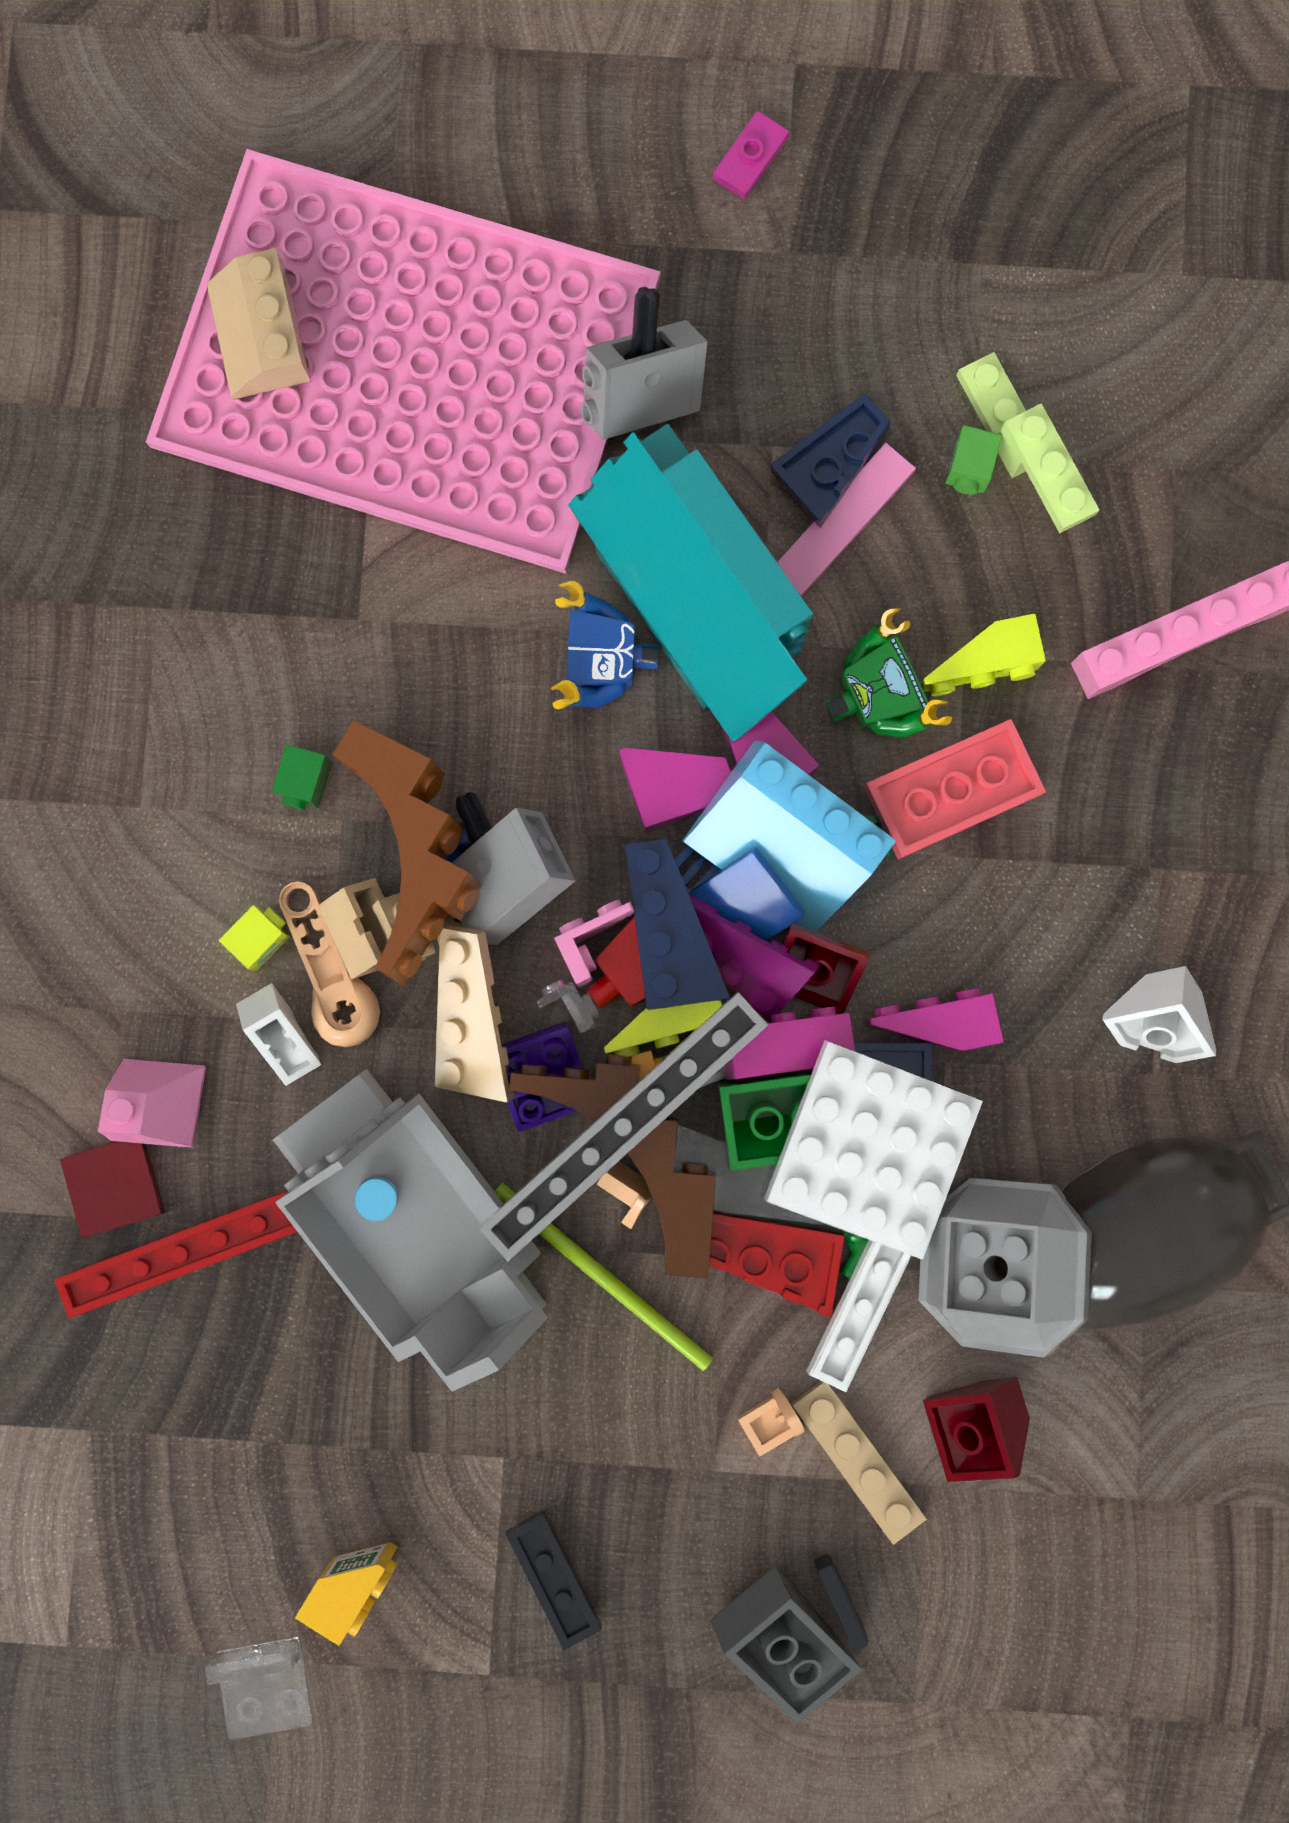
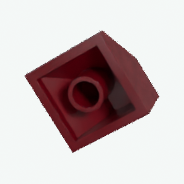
(980, 1430)

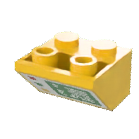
(342, 1592)

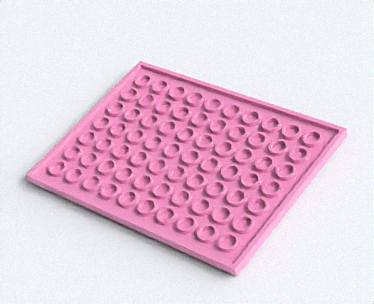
(432, 359)

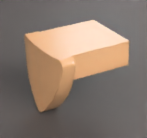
(628, 1188)
(771, 1422)

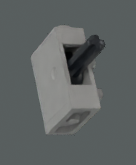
(645, 374)
(514, 864)

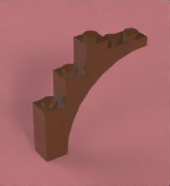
(681, 1194)

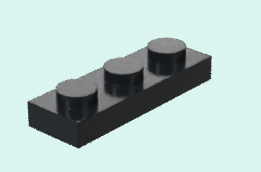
(554, 1580)

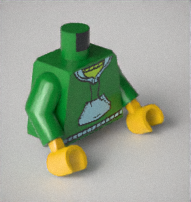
(883, 686)

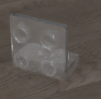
(262, 1687)

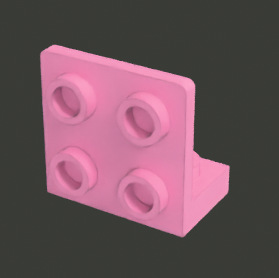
(578, 958)

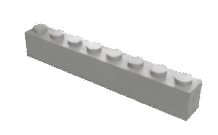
(622, 1126)

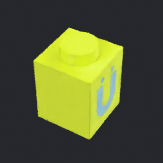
(256, 937)

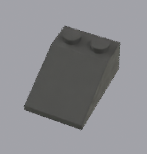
(784, 1645)

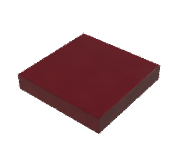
(111, 1187)

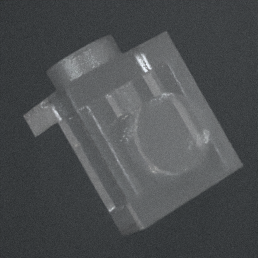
(580, 1007)

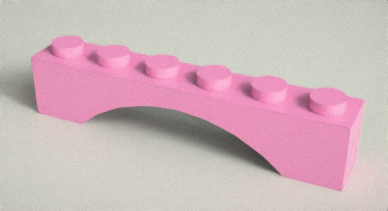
(1183, 630)

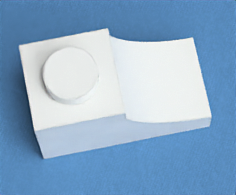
(277, 1034)

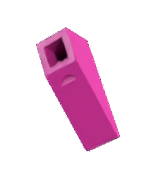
(952, 1025)

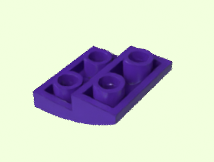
(549, 1048)

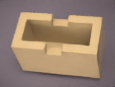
(356, 926)

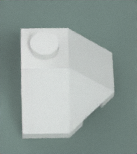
(1165, 1015)

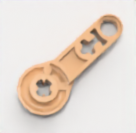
(330, 977)

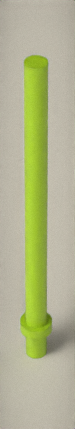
(619, 1290)

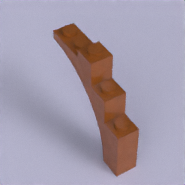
(425, 838)

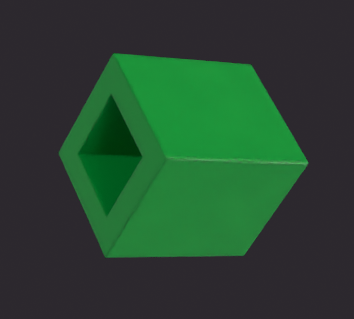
(301, 777)

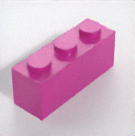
(791, 1043)

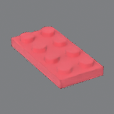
(954, 788)

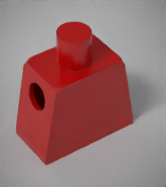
(622, 970)

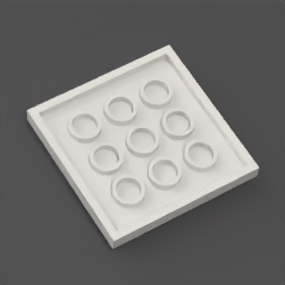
(873, 1150)

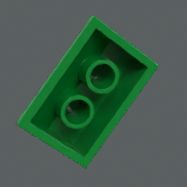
(760, 1115)

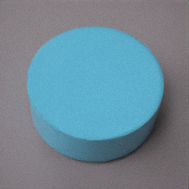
(376, 1198)

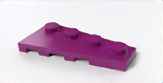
(752, 966)

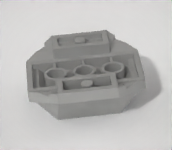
(1046, 1261)

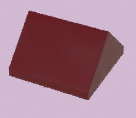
(838, 969)

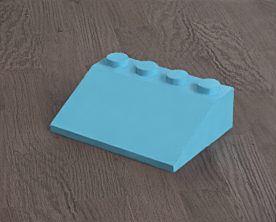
(797, 825)

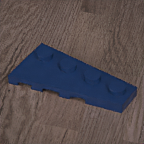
(671, 941)

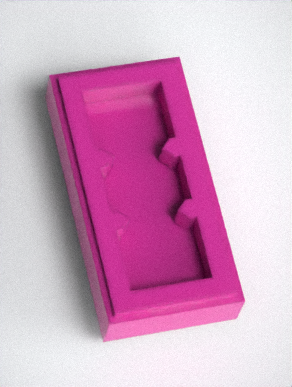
(751, 155)

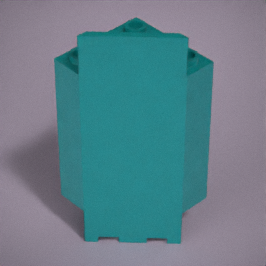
(697, 578)

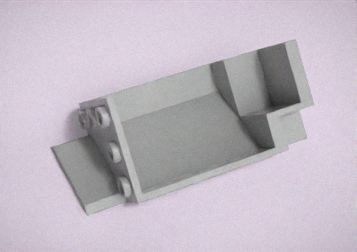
(426, 1269)

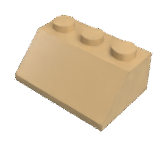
(257, 325)

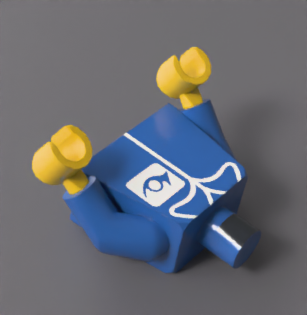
(599, 651)

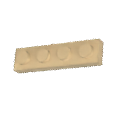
(859, 1461)

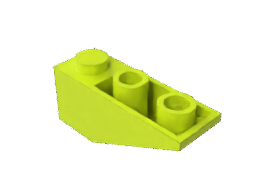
(999, 651)
(661, 1027)

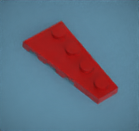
(779, 1257)

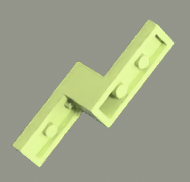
(1028, 442)

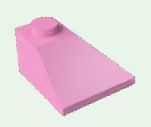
(153, 1103)

